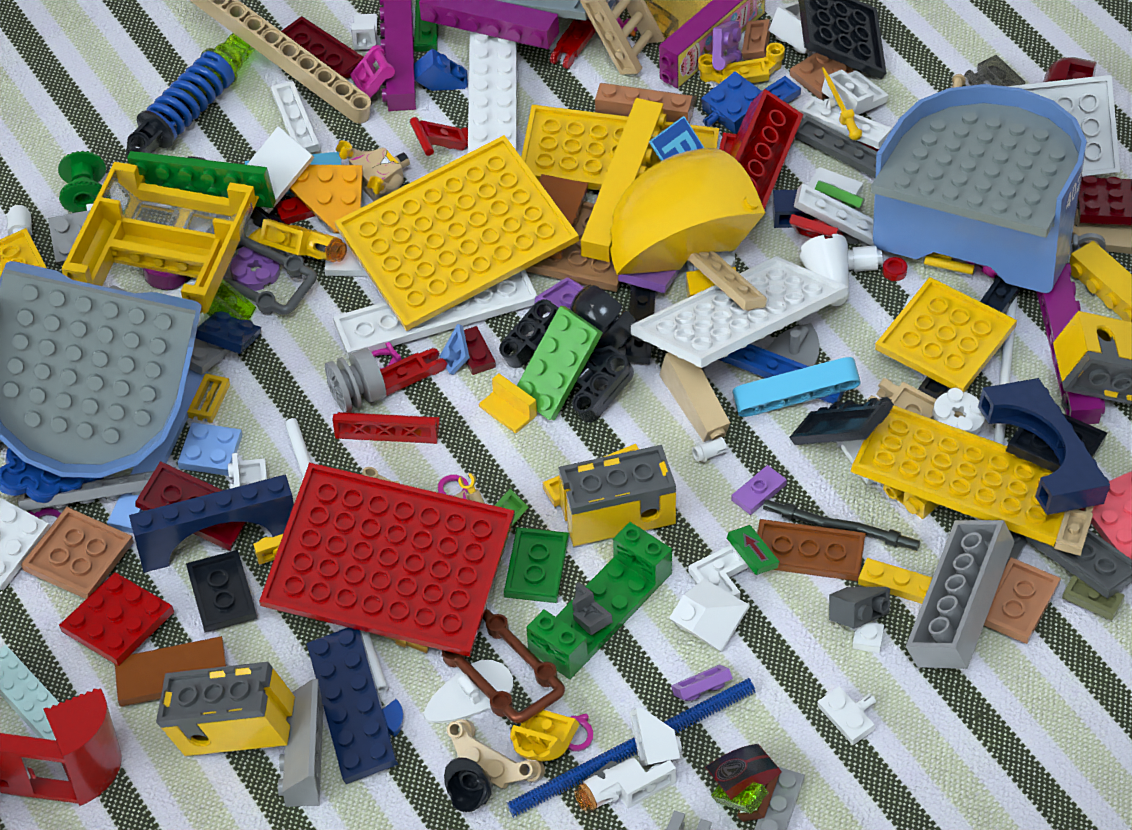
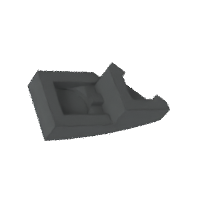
(588, 612)

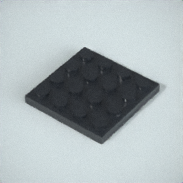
(844, 33)

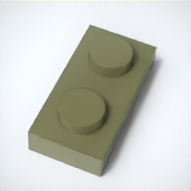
(1088, 598)

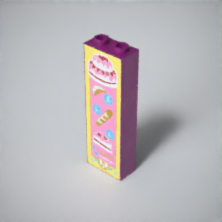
(682, 49)

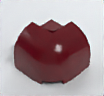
(1070, 68)

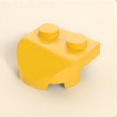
(544, 736)

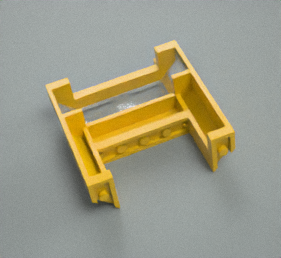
(160, 232)

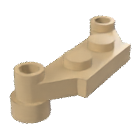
(498, 766)

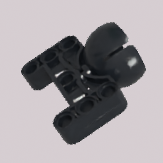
(601, 312)

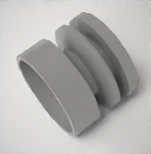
(351, 381)

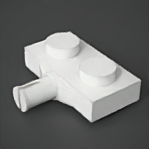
(848, 714)

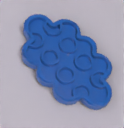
(40, 485)

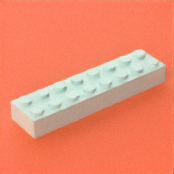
(25, 693)

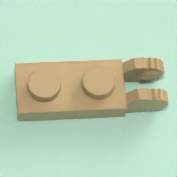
(1074, 530)

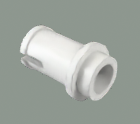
(702, 452)

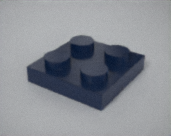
(228, 332)

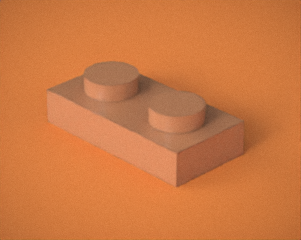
(756, 39)

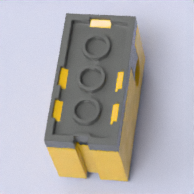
(1096, 357)
(617, 489)
(225, 709)

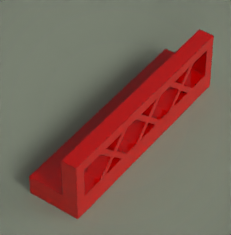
(386, 427)

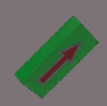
(753, 549)

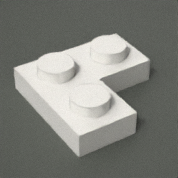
(718, 569)

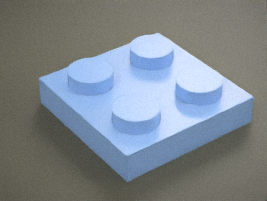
(209, 448)

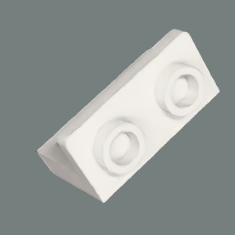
(246, 471)

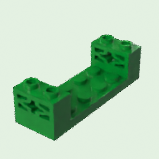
(621, 587)

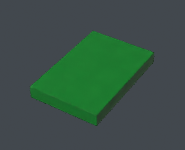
(536, 565)

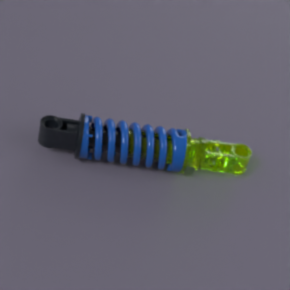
(189, 96)

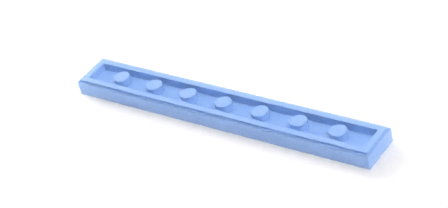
(126, 503)

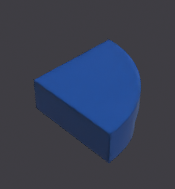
(394, 717)

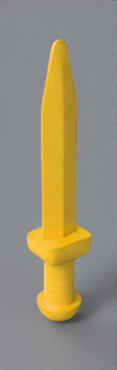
(846, 116)

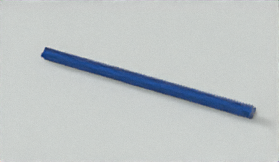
(628, 747)

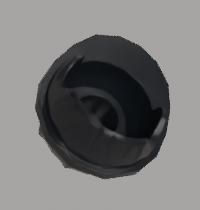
(467, 784)

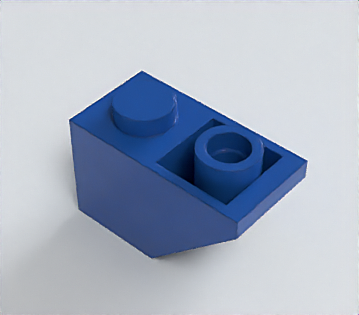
(439, 72)

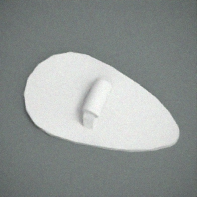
(462, 698)

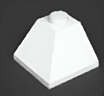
(709, 614)

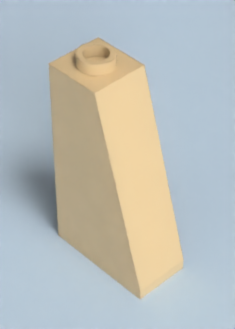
(695, 397)

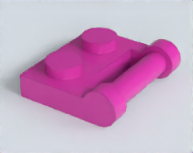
(365, 74)

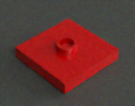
(813, 227)

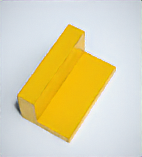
(509, 404)

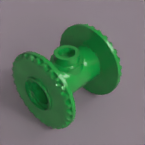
(82, 173)

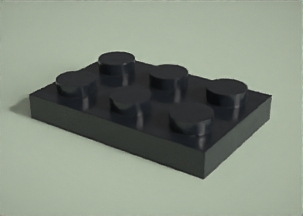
(221, 591)

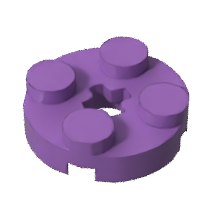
(255, 280)

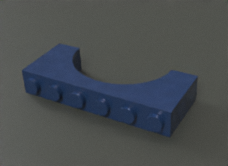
(1031, 407)
(163, 528)

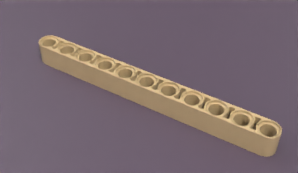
(290, 57)

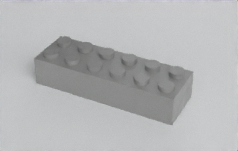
(960, 594)

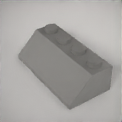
(304, 749)

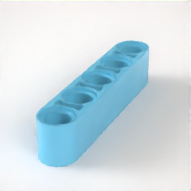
(796, 387)

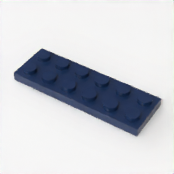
(352, 704)

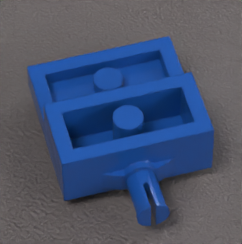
(729, 102)

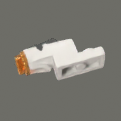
(624, 781)

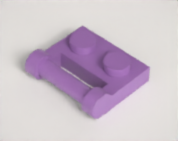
(726, 38)

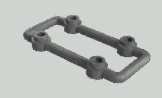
(294, 266)

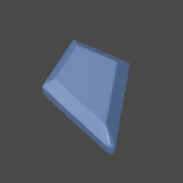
(455, 350)

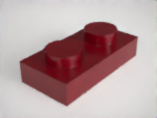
(479, 353)

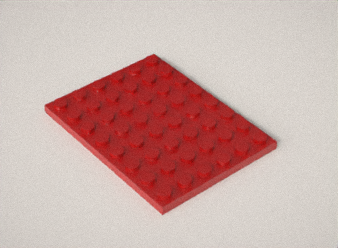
(388, 559)

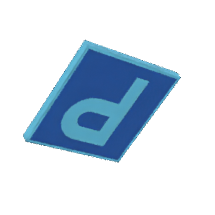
(675, 140)

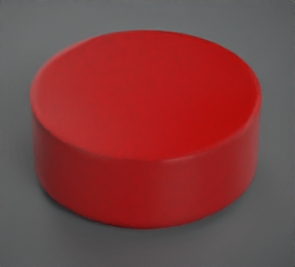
(894, 269)

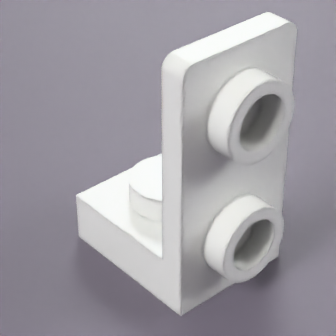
(364, 31)

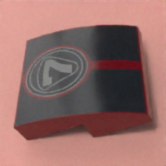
(742, 768)

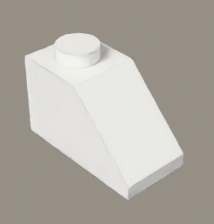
(653, 738)

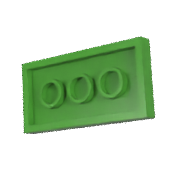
(559, 361)

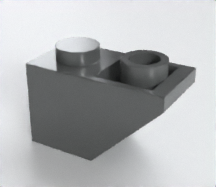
(858, 605)

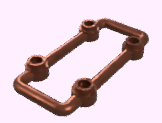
(501, 701)

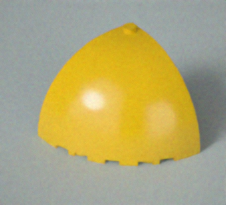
(683, 208)

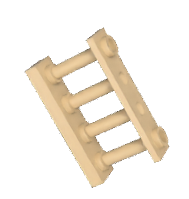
(616, 38)

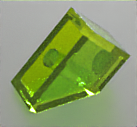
(232, 302)

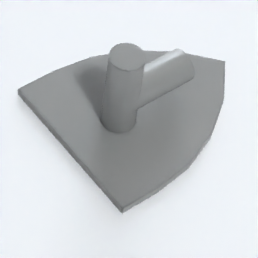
(798, 344)

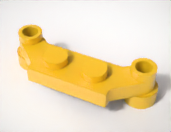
(752, 70)

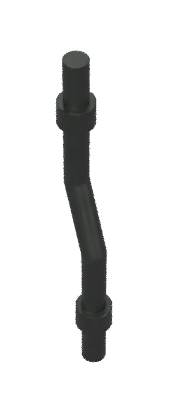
(890, 537)

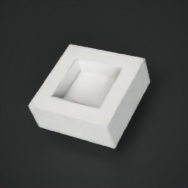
(868, 637)

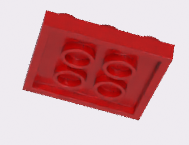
(116, 618)

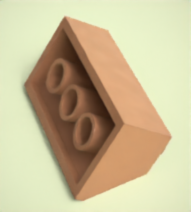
(620, 99)

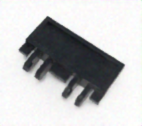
(842, 422)

